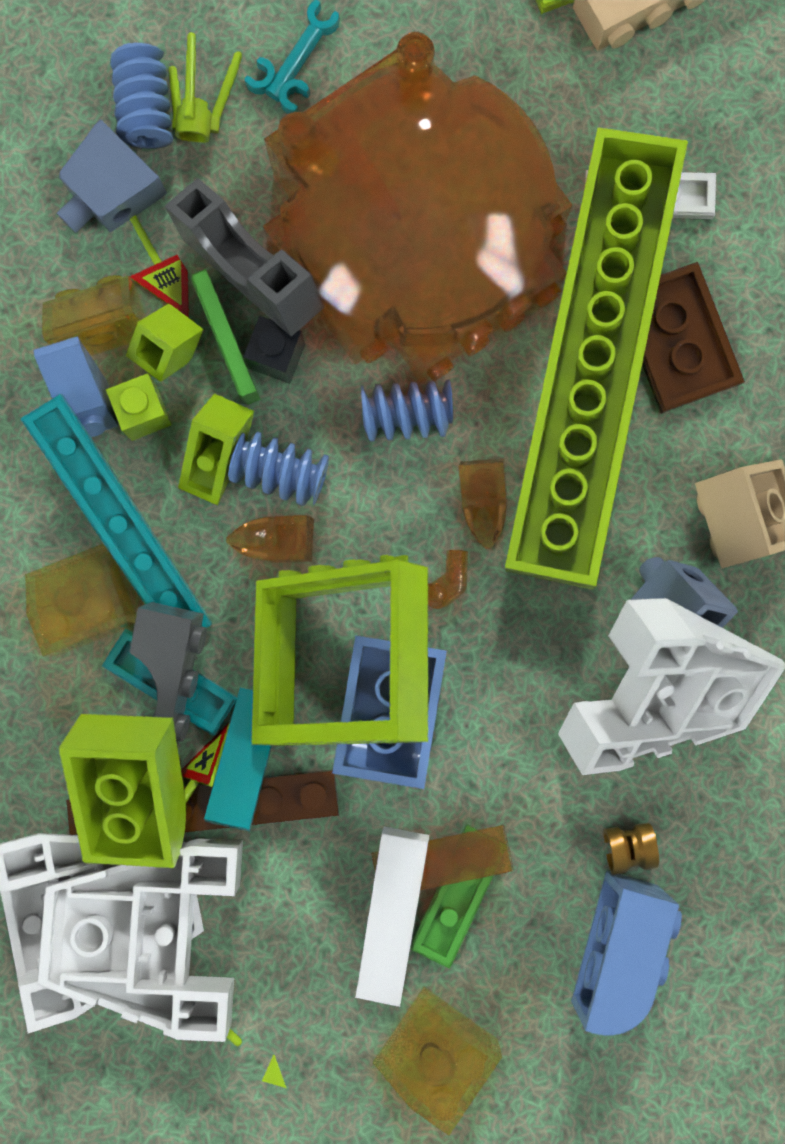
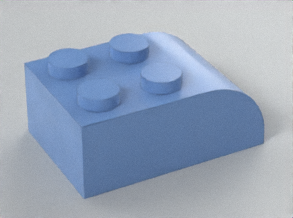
(369, 700)
(625, 954)

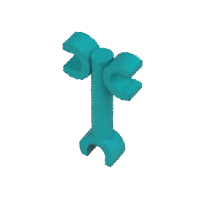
(283, 83)

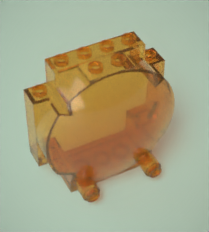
(418, 210)

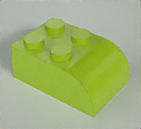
(125, 789)

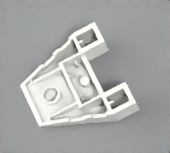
(679, 686)
(127, 940)

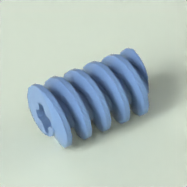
(140, 96)
(407, 410)
(277, 469)

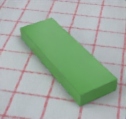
(225, 337)
(449, 918)

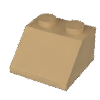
(745, 512)

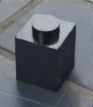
(274, 351)

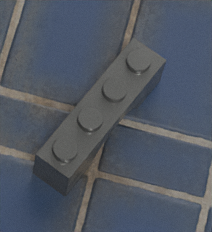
(268, 280)
(167, 645)

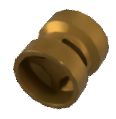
(631, 848)

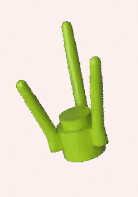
(192, 118)

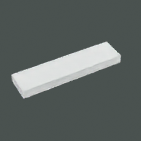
(392, 915)

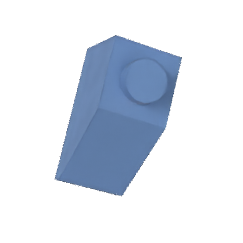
(72, 372)

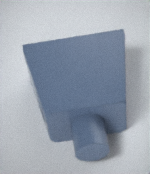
(106, 182)
(685, 587)

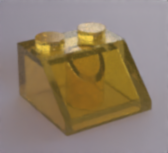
(98, 315)
(77, 601)
(438, 1060)

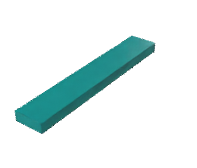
(108, 506)

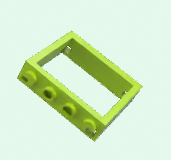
(276, 653)

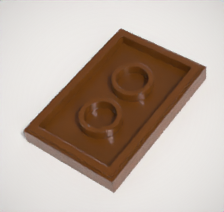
(686, 343)

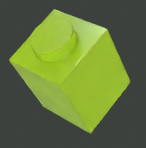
(164, 342)
(138, 407)

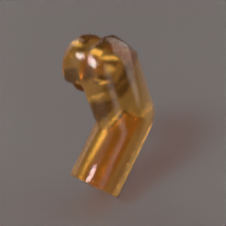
(452, 583)

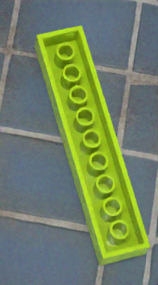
(596, 358)

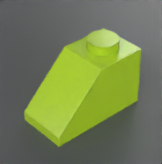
(211, 447)

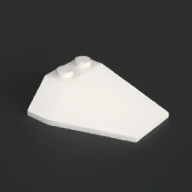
(25, 871)

